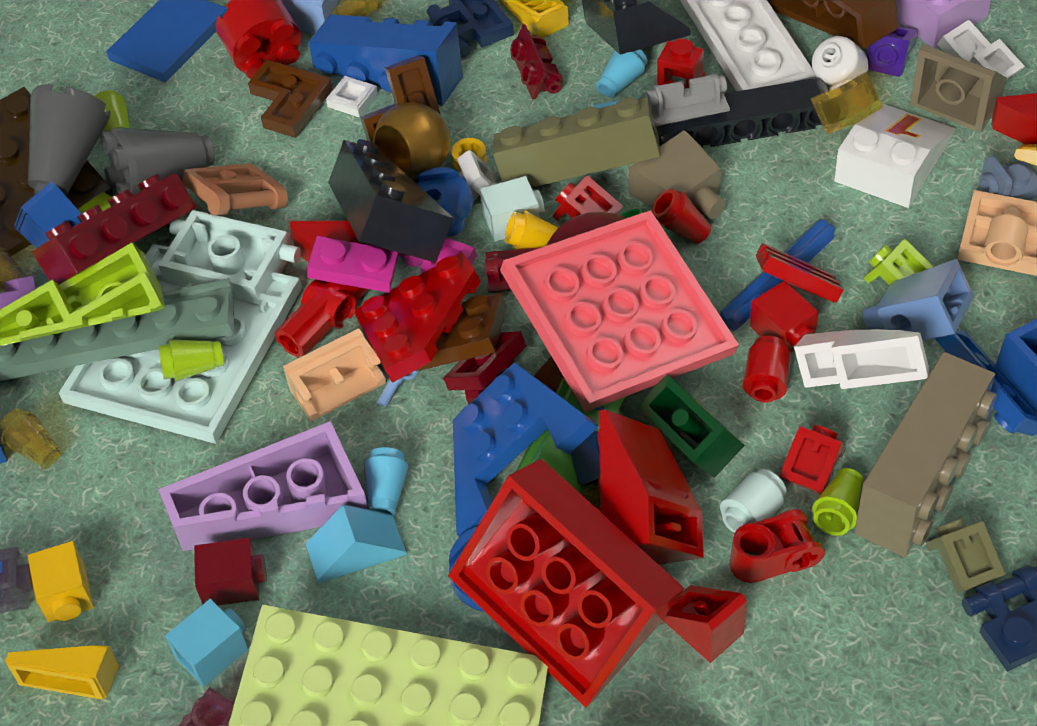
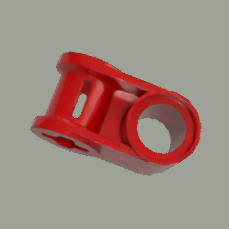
(781, 547)

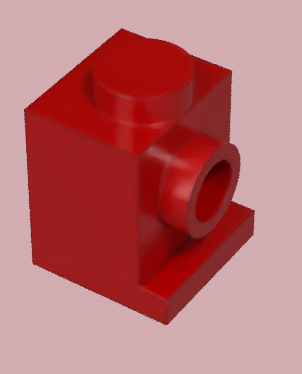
(680, 60)

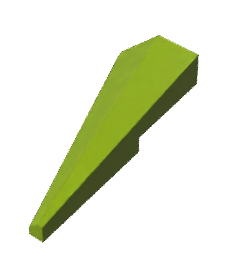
(105, 292)

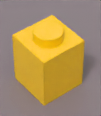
(60, 582)

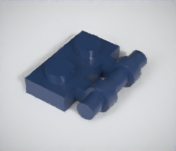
(480, 19)
(1009, 633)

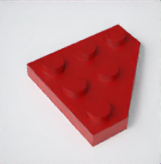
(415, 313)

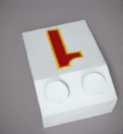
(891, 154)

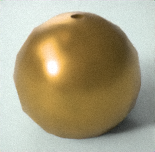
(413, 138)

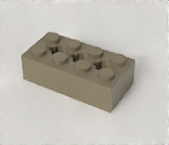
(926, 455)

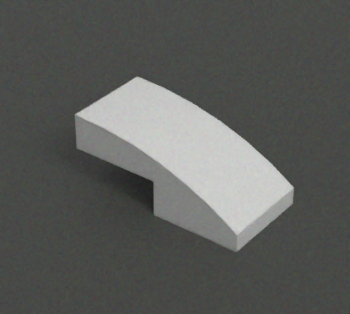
(972, 46)

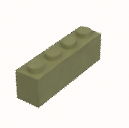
(578, 143)

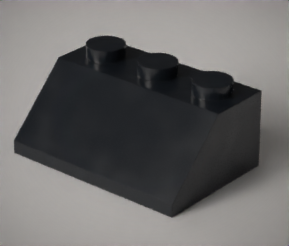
(632, 23)

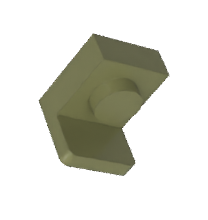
(967, 554)

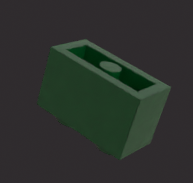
(690, 426)

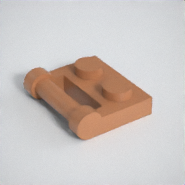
(235, 188)

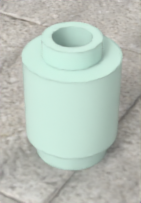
(753, 499)

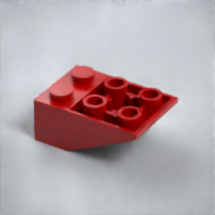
(647, 491)

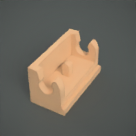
(334, 374)

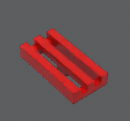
(799, 273)

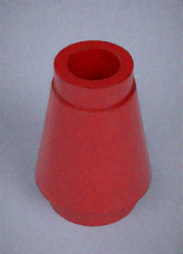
(680, 216)

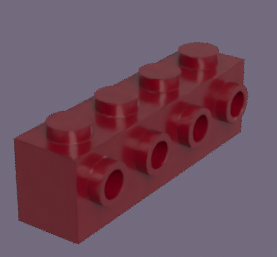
(107, 231)

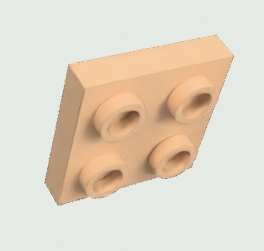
(1001, 233)

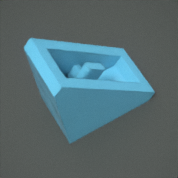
(353, 541)

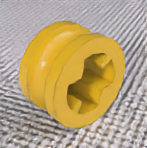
(463, 146)

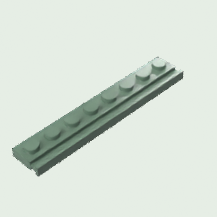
(189, 314)

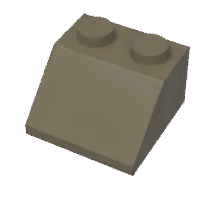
(955, 88)

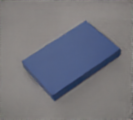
(166, 37)

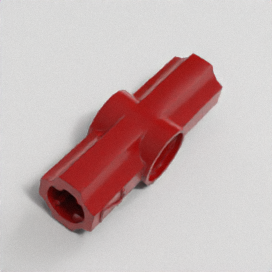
(321, 308)

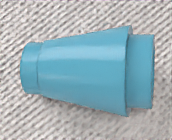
(621, 72)
(385, 479)

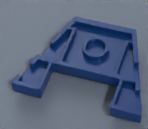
(499, 428)

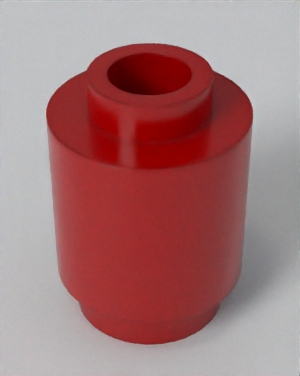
(767, 369)

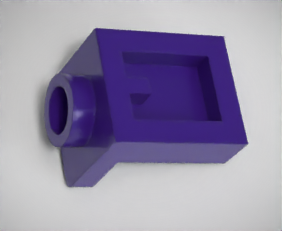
(891, 51)

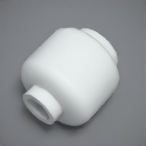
(838, 60)

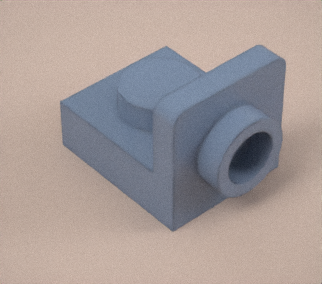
(1011, 180)

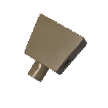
(683, 168)

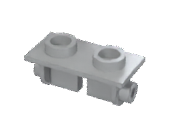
(702, 98)

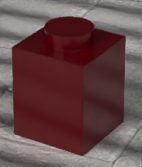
(228, 571)

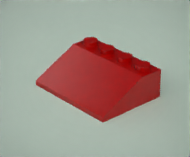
(563, 580)

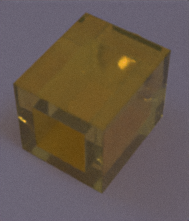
(846, 103)

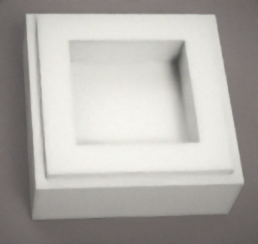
(351, 96)

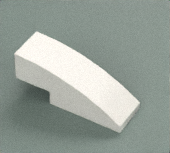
(861, 358)

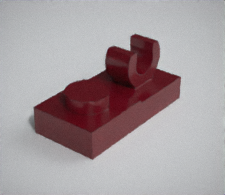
(479, 372)

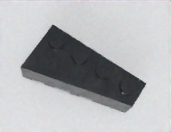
(386, 203)

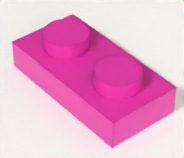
(352, 264)

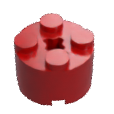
(257, 33)

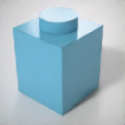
(208, 641)

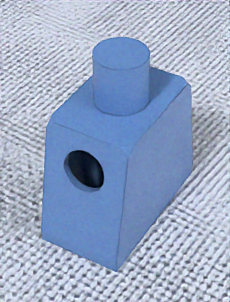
(923, 302)

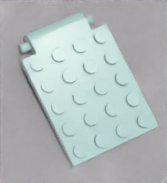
(200, 406)

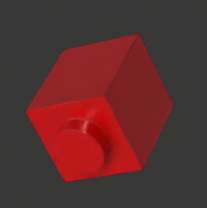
(783, 314)

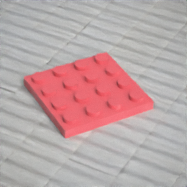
(618, 309)

